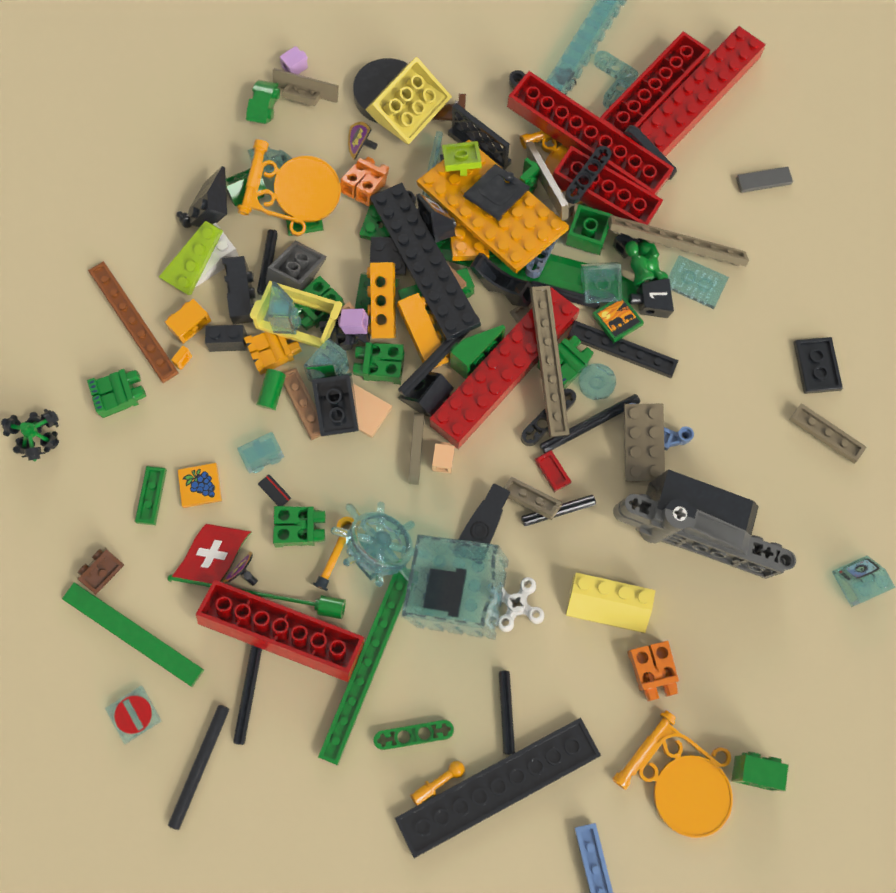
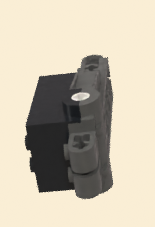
(704, 522)

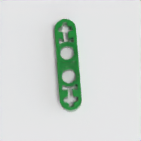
(414, 737)

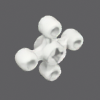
(519, 610)

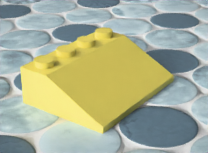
(409, 101)

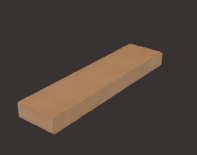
(302, 402)

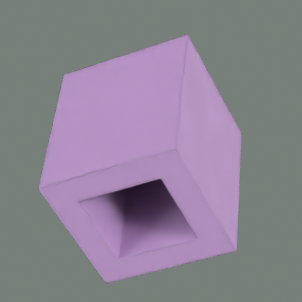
(294, 61)
(353, 321)

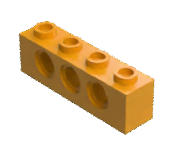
(385, 270)

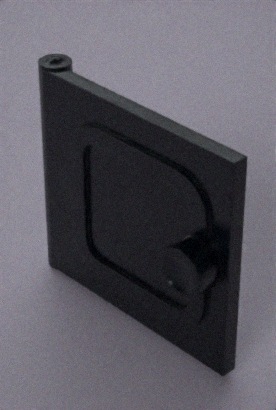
(494, 194)

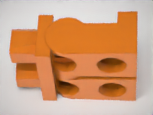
(364, 180)
(654, 668)

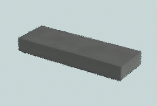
(764, 179)

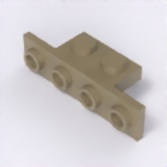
(304, 89)

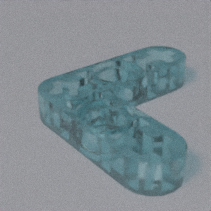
(622, 79)

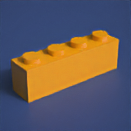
(421, 327)

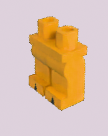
(271, 350)

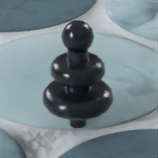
(184, 219)

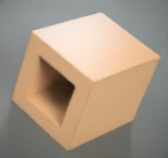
(443, 457)

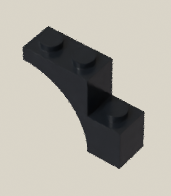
(498, 281)

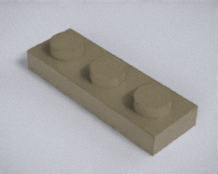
(532, 498)

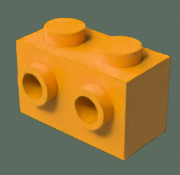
(187, 321)

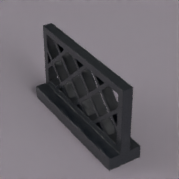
(461, 133)

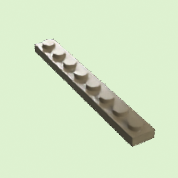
(680, 241)
(549, 361)

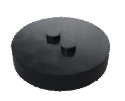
(373, 80)

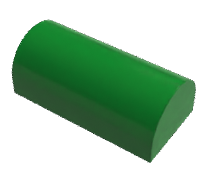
(271, 389)

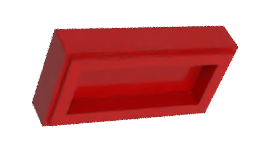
(553, 471)

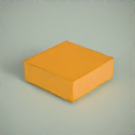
(181, 357)

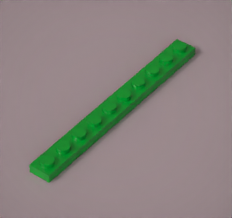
(364, 670)

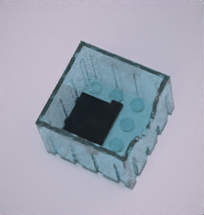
(455, 586)

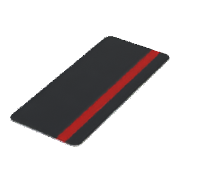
(274, 490)

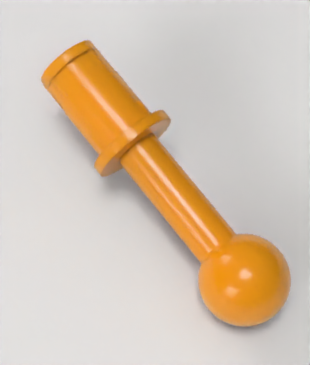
(455, 770)

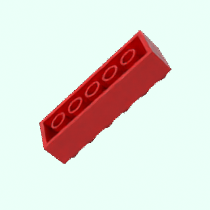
(609, 191)

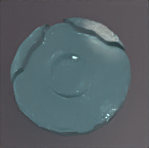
(597, 381)

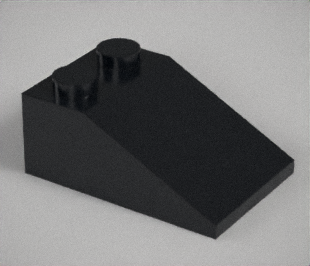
(211, 200)
(335, 404)

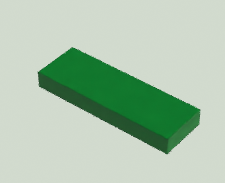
(150, 495)

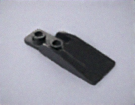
(486, 517)

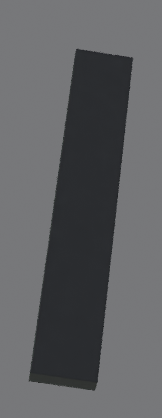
(624, 350)

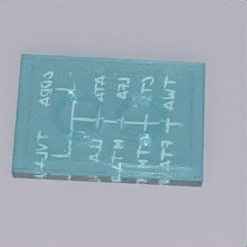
(697, 282)

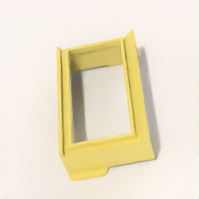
(303, 298)

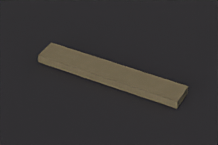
(548, 182)

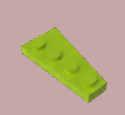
(191, 260)

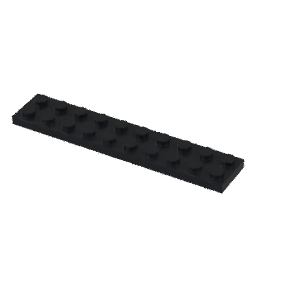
(425, 262)
(497, 787)

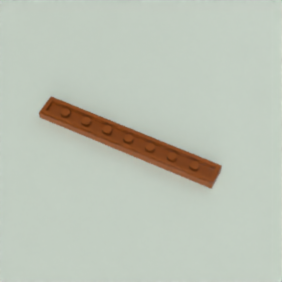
(133, 322)

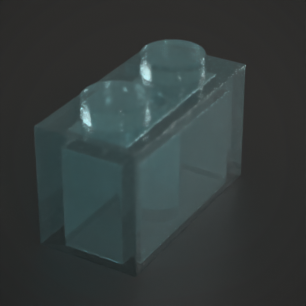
(261, 453)

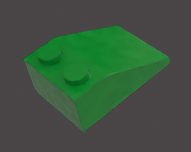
(473, 350)

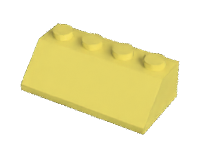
(610, 602)

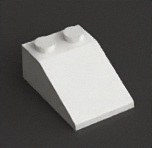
(223, 249)

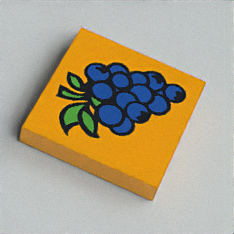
(199, 485)

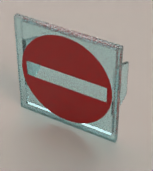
(133, 714)

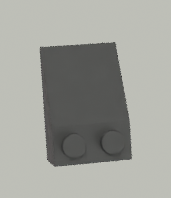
(295, 266)

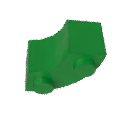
(264, 98)

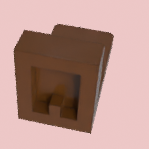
(446, 111)

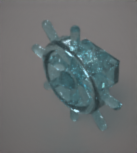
(374, 548)

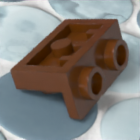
(99, 571)

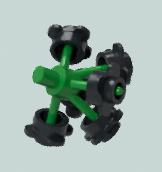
(30, 429)

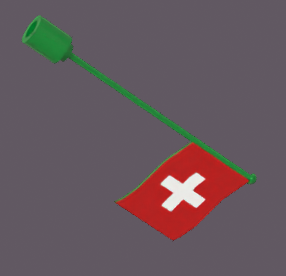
(213, 556)

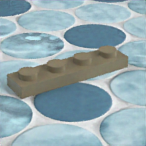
(827, 433)

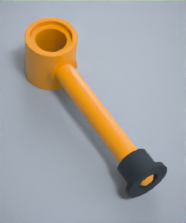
(322, 581)

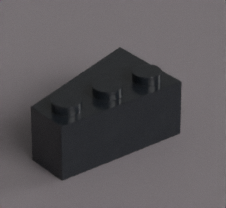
(239, 288)

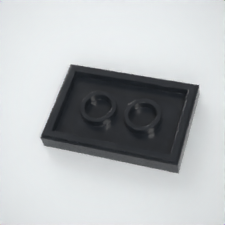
(818, 365)

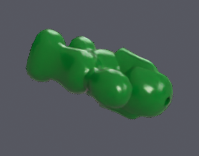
(644, 262)

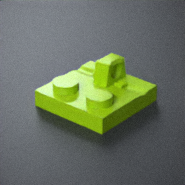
(461, 157)

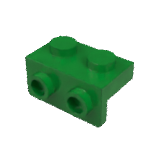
(530, 174)

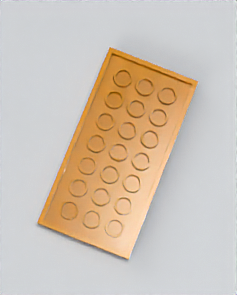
(515, 238)

